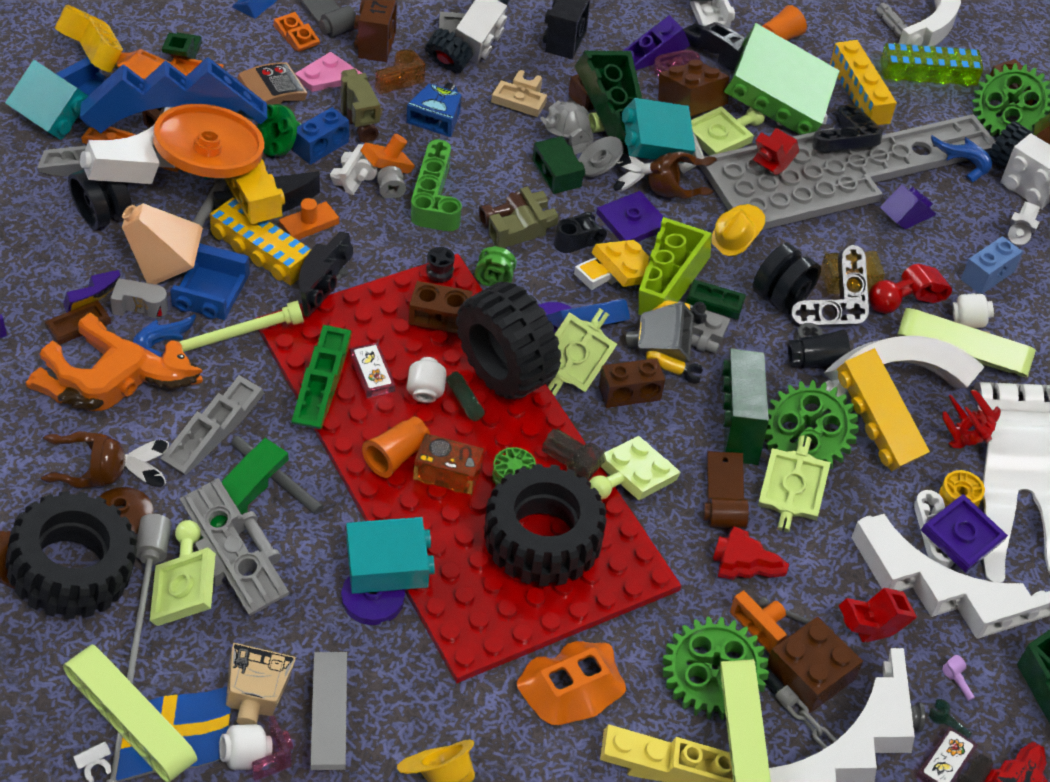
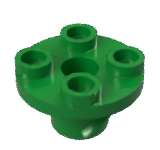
(278, 130)

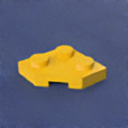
(623, 260)

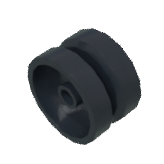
(98, 199)
(786, 277)

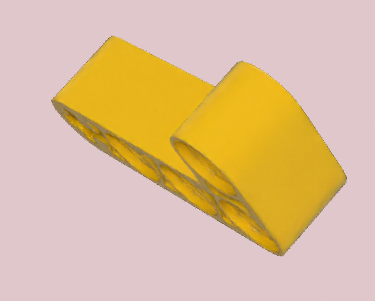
(94, 36)

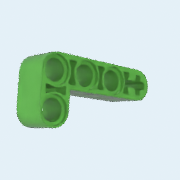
(428, 204)

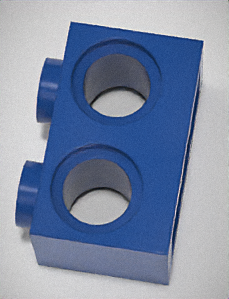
(321, 135)

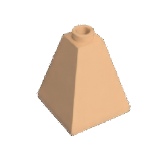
(161, 241)

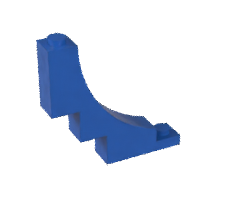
(166, 86)

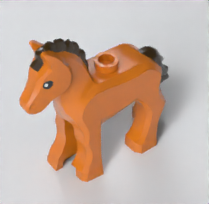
(115, 374)

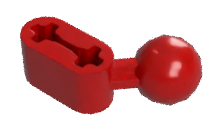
(920, 280)

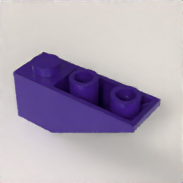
(661, 39)

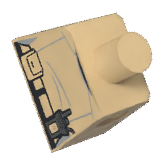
(256, 681)

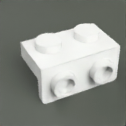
(713, 11)

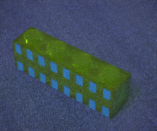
(931, 64)

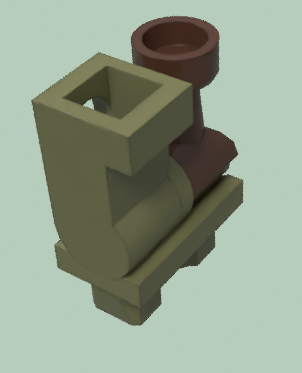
(360, 104)
(518, 218)

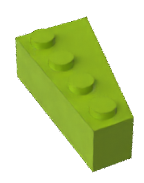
(673, 263)

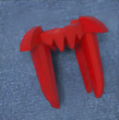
(982, 431)

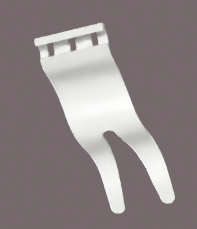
(1016, 462)

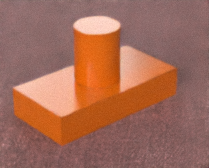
(390, 155)
(310, 219)
(760, 621)

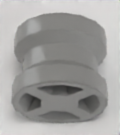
(391, 182)

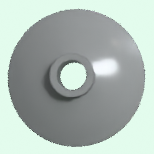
(601, 155)

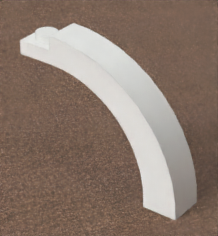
(935, 27)
(936, 355)

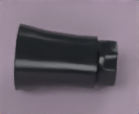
(818, 350)

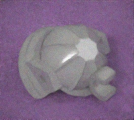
(570, 121)

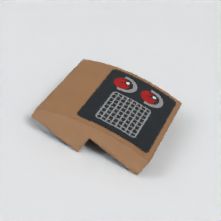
(273, 83)

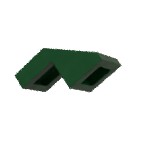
(182, 45)

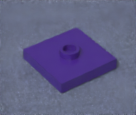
(631, 217)
(964, 533)

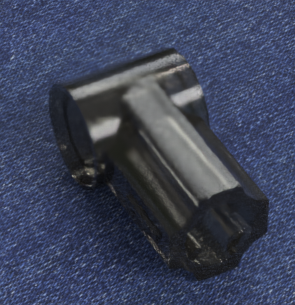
(577, 457)

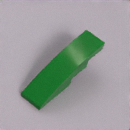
(322, 377)
(251, 476)

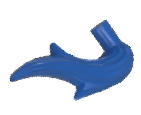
(969, 151)
(155, 333)

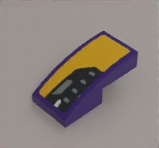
(98, 288)

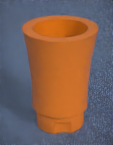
(788, 23)
(394, 446)

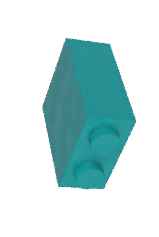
(47, 100)
(657, 128)
(389, 555)

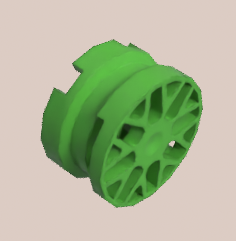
(495, 266)
(512, 460)

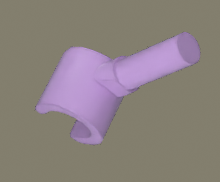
(953, 670)

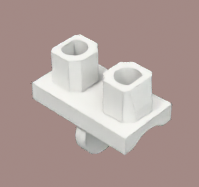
(354, 171)
(1023, 224)

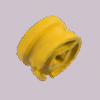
(962, 482)

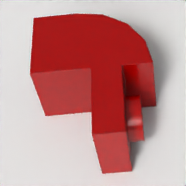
(776, 151)
(880, 616)

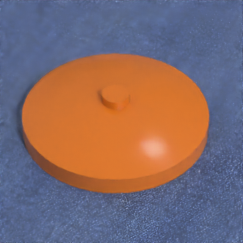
(208, 140)

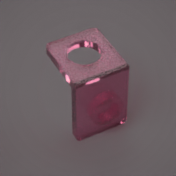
(283, 757)

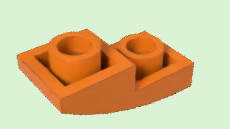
(295, 32)

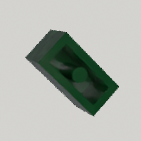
(558, 164)

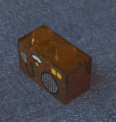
(448, 463)

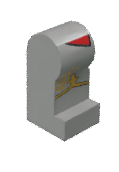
(139, 297)

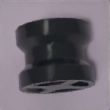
(440, 264)

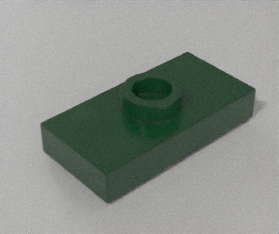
(716, 299)

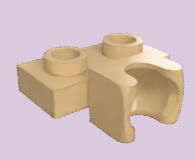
(521, 95)

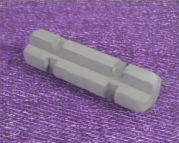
(891, 18)

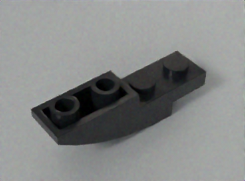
(718, 40)
(295, 189)
(319, 270)

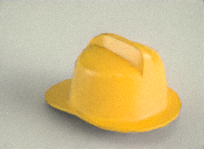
(737, 229)
(442, 763)

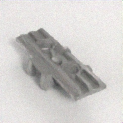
(232, 556)

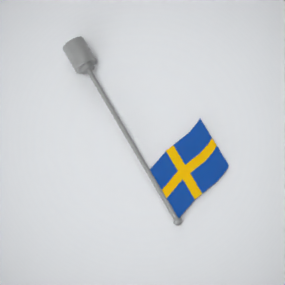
(196, 716)

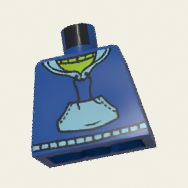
(435, 109)

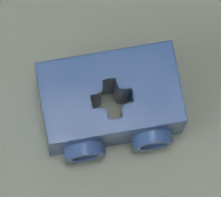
(991, 265)

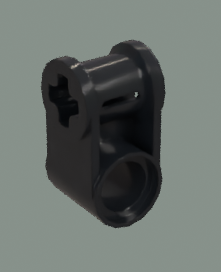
(577, 232)

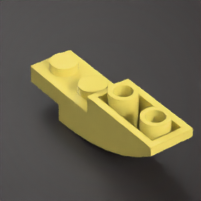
(664, 760)

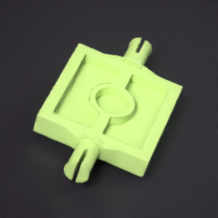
(582, 351)
(794, 484)

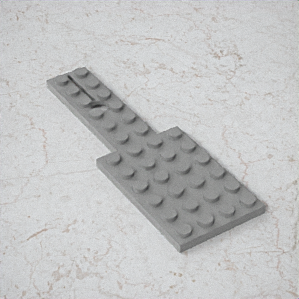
(835, 180)

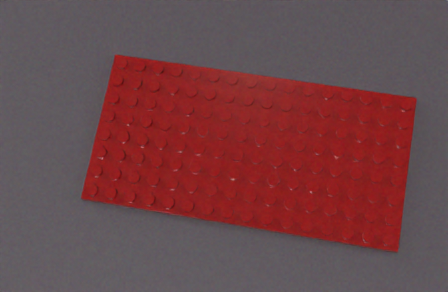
(471, 604)

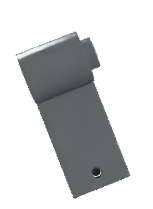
(330, 17)

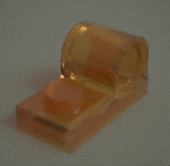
(407, 71)

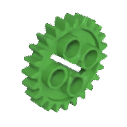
(997, 89)
(791, 409)
(718, 641)

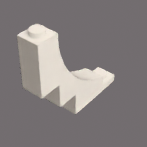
(124, 159)
(983, 604)
(880, 728)

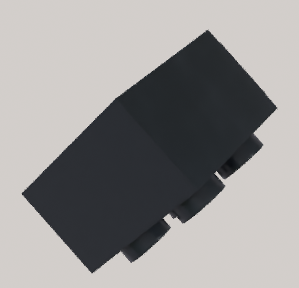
(566, 27)

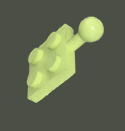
(721, 132)
(636, 468)
(185, 583)

